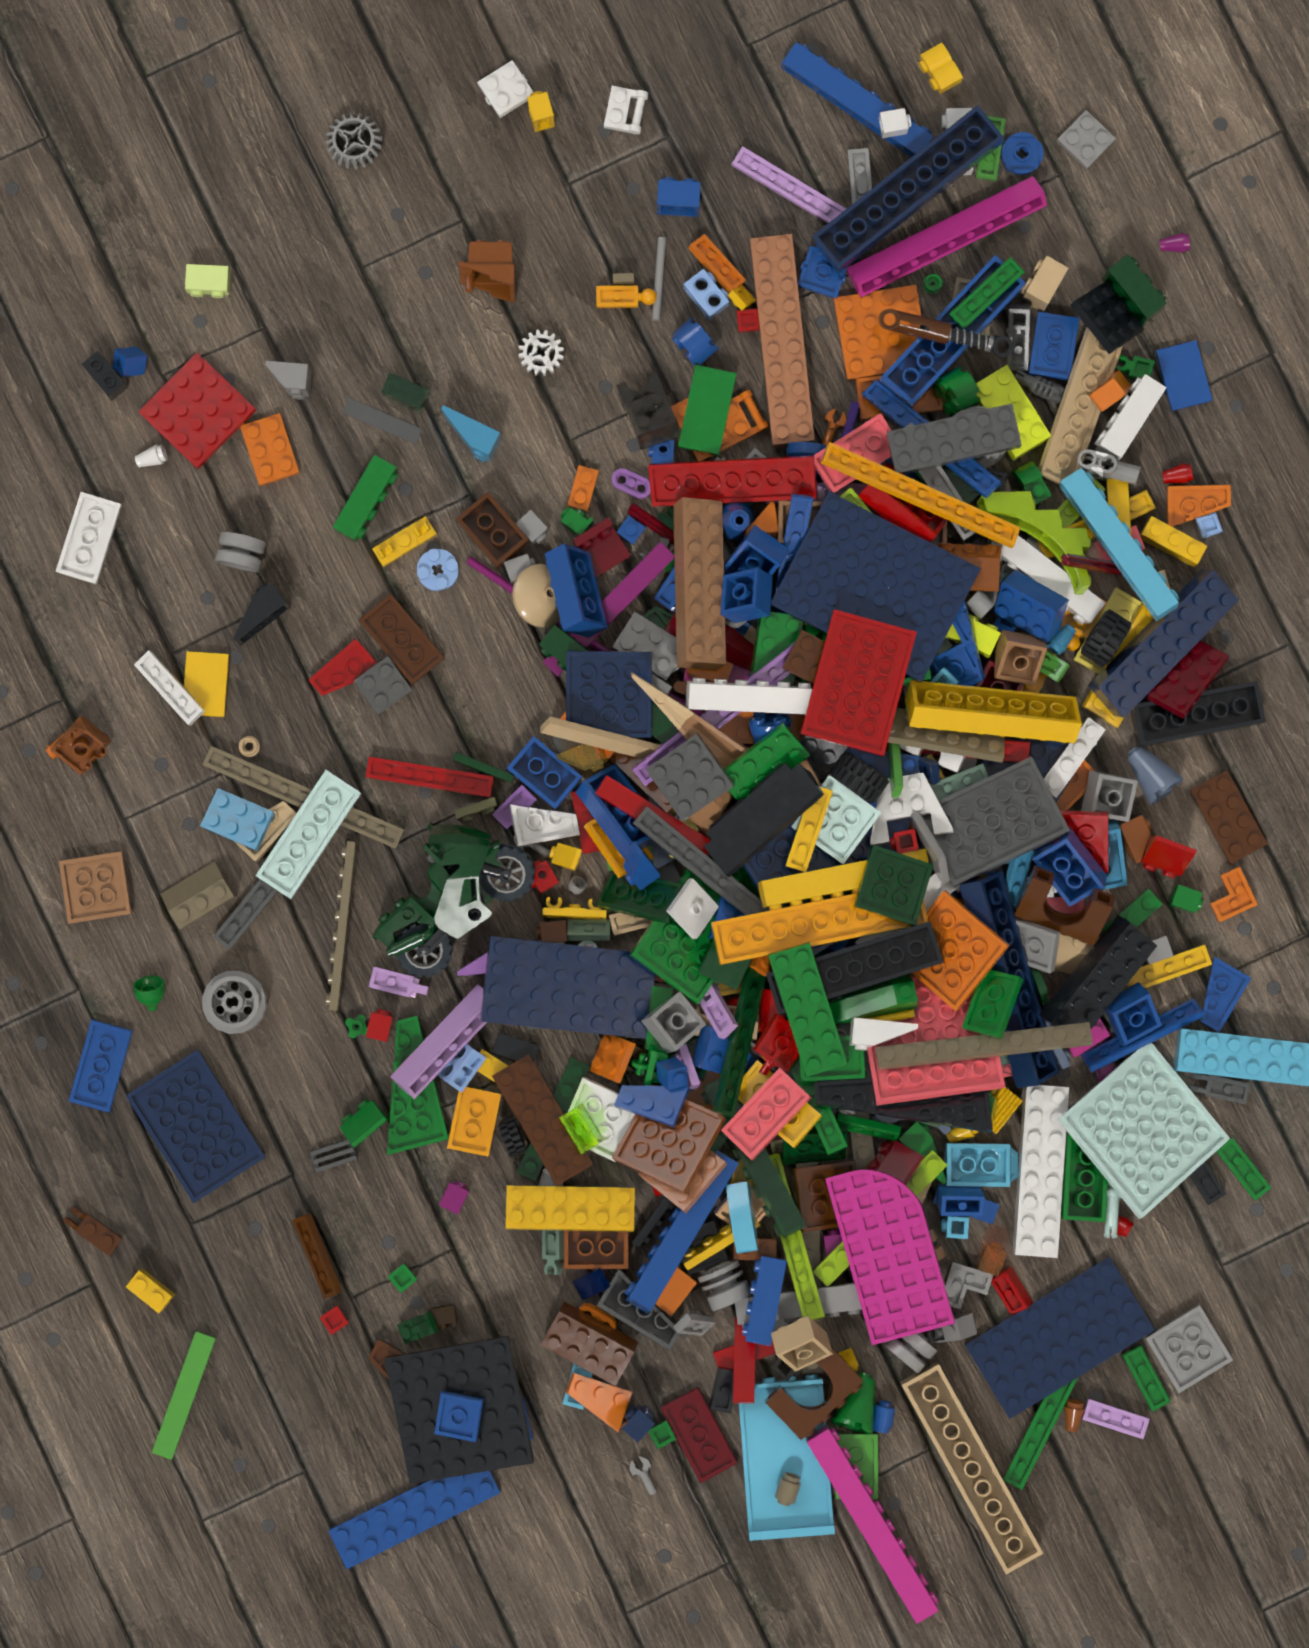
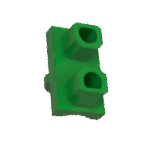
(650, 1074)

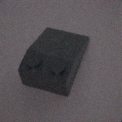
(262, 610)

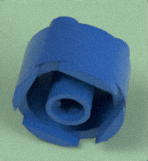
(694, 341)

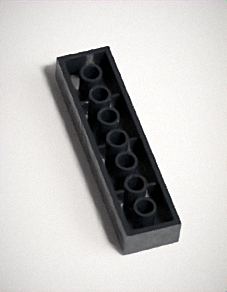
(873, 962)

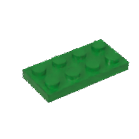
(762, 758)

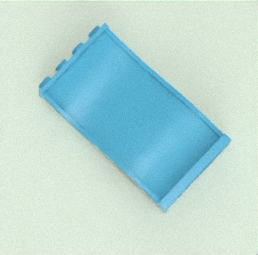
(772, 1450)

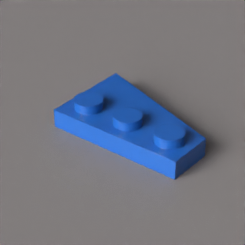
(1222, 994)

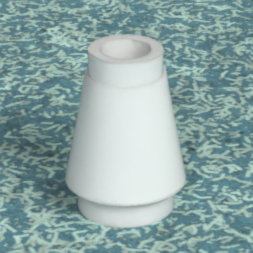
(153, 456)

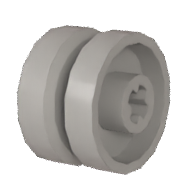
(240, 549)
(909, 1348)

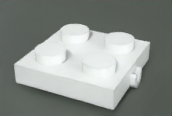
(505, 89)

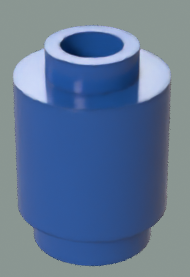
(883, 1416)

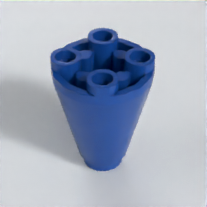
(763, 723)

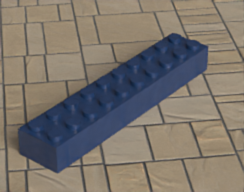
(908, 189)
(990, 902)

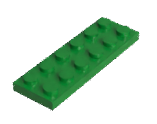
(807, 1009)

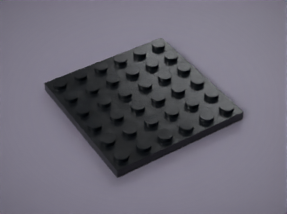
(471, 1369)

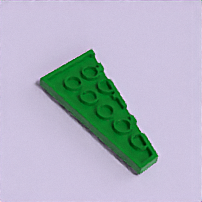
(413, 1120)

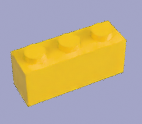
(1172, 541)

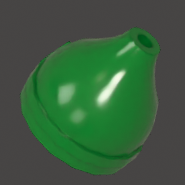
(149, 991)

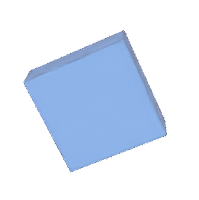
(1208, 525)

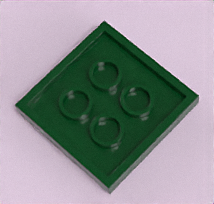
(893, 885)

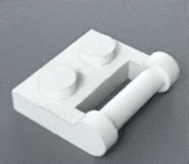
(619, 106)

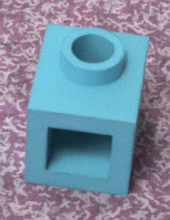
(955, 1227)

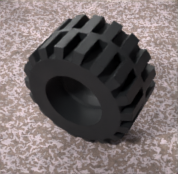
(1106, 638)
(860, 777)

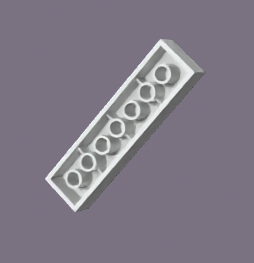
(1040, 1171)

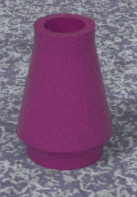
(1175, 243)

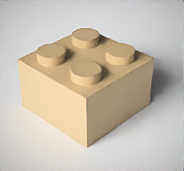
(1046, 280)
(801, 1343)

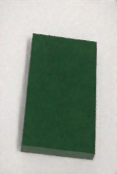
(646, 904)

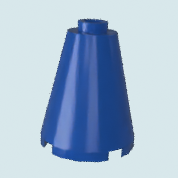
(729, 513)

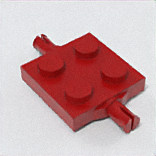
(777, 1045)

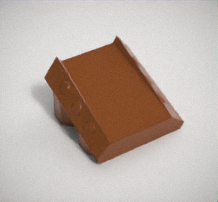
(81, 745)

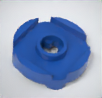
(1014, 163)

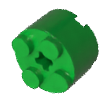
(956, 391)

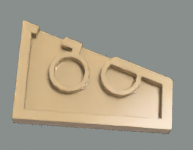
(283, 816)

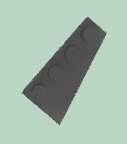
(651, 1325)

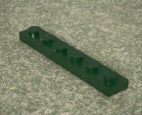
(564, 1095)

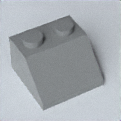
(292, 377)
(673, 1022)

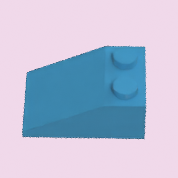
(478, 437)
(1117, 873)

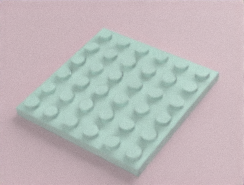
(1143, 1129)

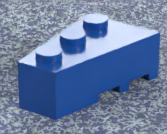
(712, 1050)

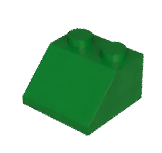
(363, 1123)

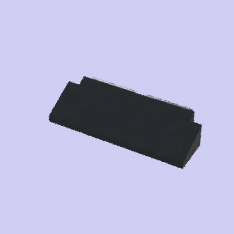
(761, 816)

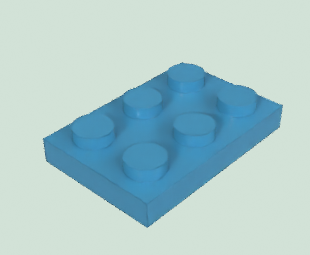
(237, 819)

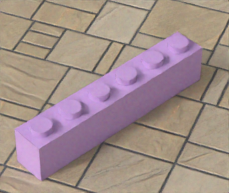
(441, 1045)

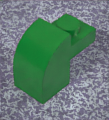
(1030, 479)

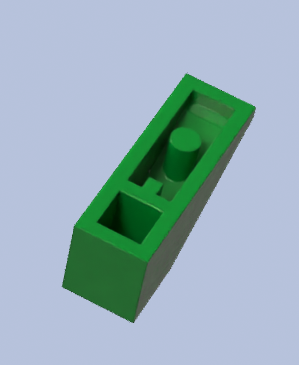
(918, 1139)

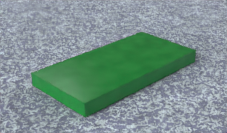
(707, 410)

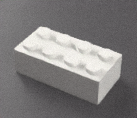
(1132, 415)

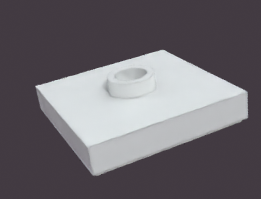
(692, 908)

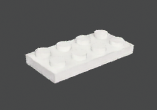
(88, 538)

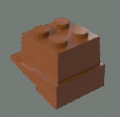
(489, 269)

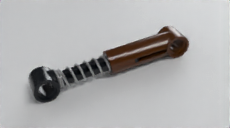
(942, 332)

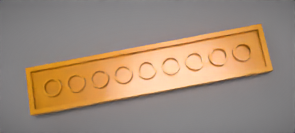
(786, 927)

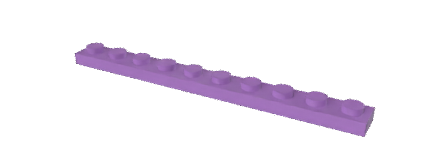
(769, 672)

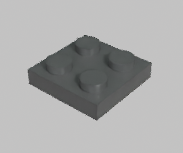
(382, 685)

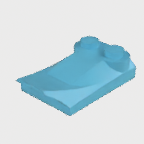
(980, 1164)

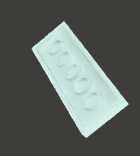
(308, 834)

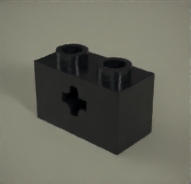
(104, 375)

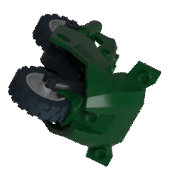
(454, 902)

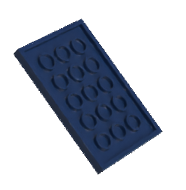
(195, 1126)

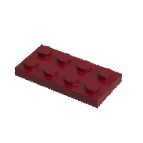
(1188, 679)

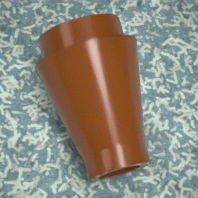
(1073, 1414)

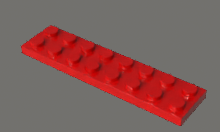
(733, 480)

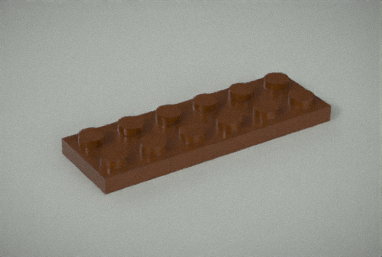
(540, 1120)

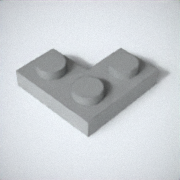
(963, 1278)

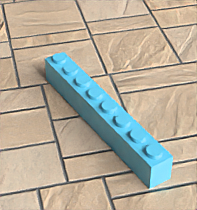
(1119, 544)

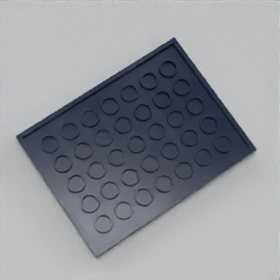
(878, 573)

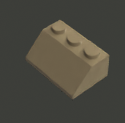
(198, 896)

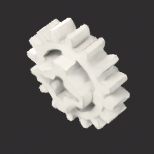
(533, 357)

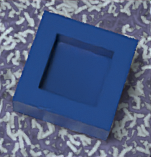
(631, 530)

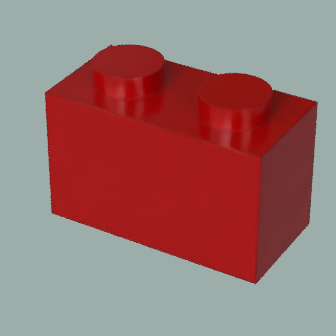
(380, 1025)

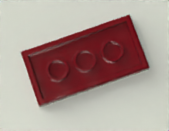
(699, 1435)

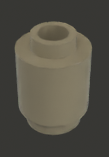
(788, 1489)

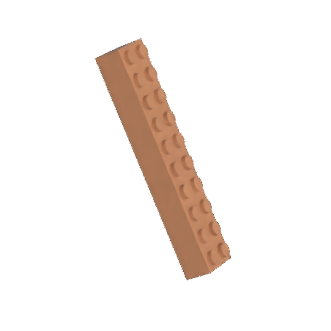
(782, 340)

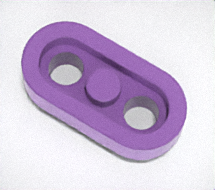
(632, 482)

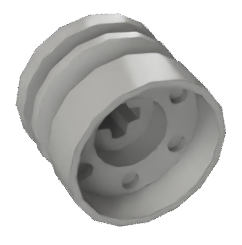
(724, 1283)

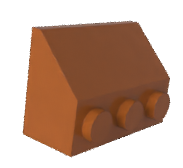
(983, 556)

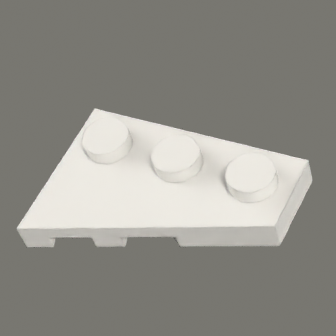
(540, 825)

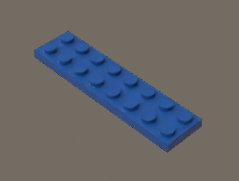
(409, 1515)

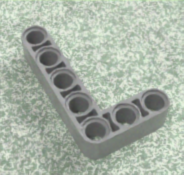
(985, 600)

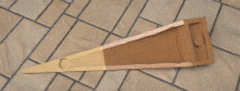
(688, 723)

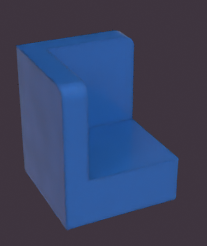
(129, 361)

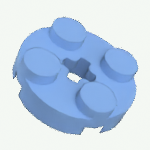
(434, 558)

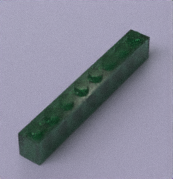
(765, 1178)

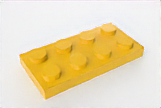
(798, 1126)

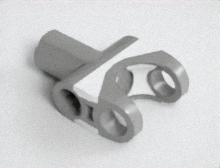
(1117, 470)

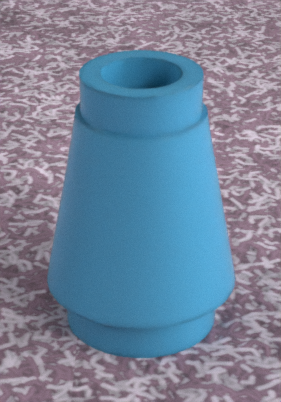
(1061, 640)

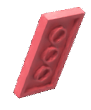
(867, 441)
(766, 1114)

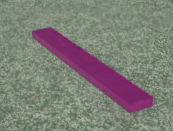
(625, 593)

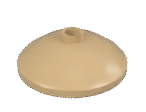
(532, 599)

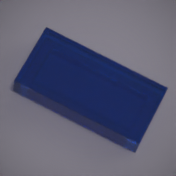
(591, 1284)

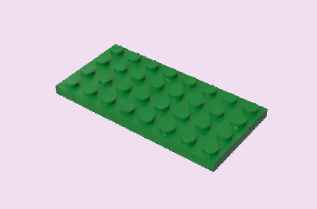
(674, 954)

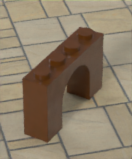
(1082, 925)
(804, 1419)

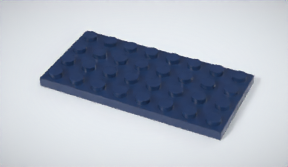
(565, 988)
(1059, 1337)

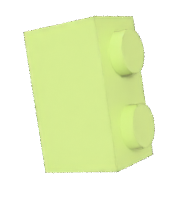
(207, 280)

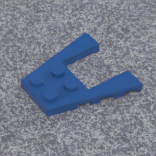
(963, 659)

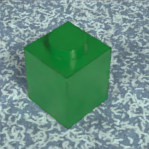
(1186, 899)

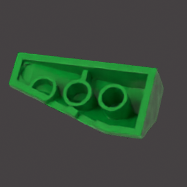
(876, 1000)

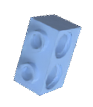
(701, 297)
(462, 1067)

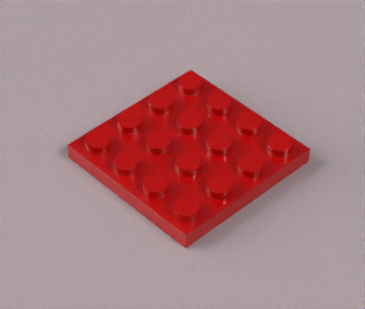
(197, 411)

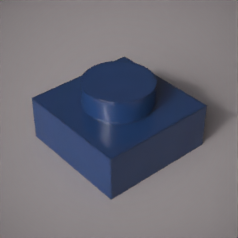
(930, 769)

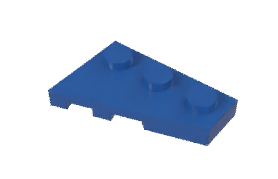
(653, 1102)

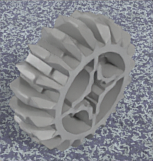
(362, 125)

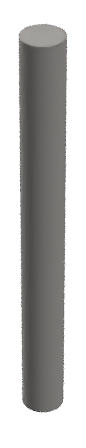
(659, 272)

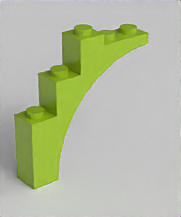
(1044, 526)

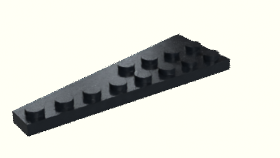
(959, 1111)

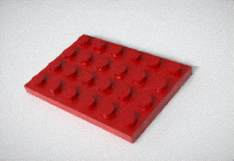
(858, 682)

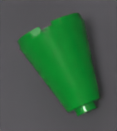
(859, 1408)

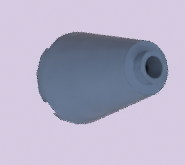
(1153, 774)

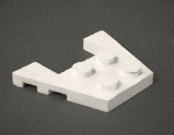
(915, 796)

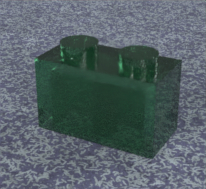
(405, 392)

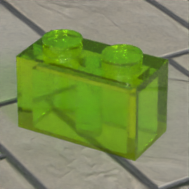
(581, 1128)

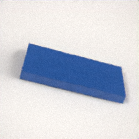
(100, 1066)

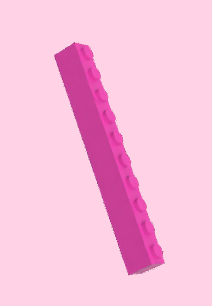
(946, 236)
(872, 1524)

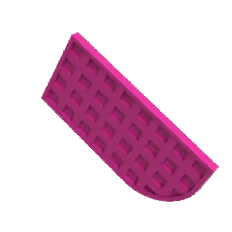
(889, 1254)

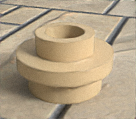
(242, 746)

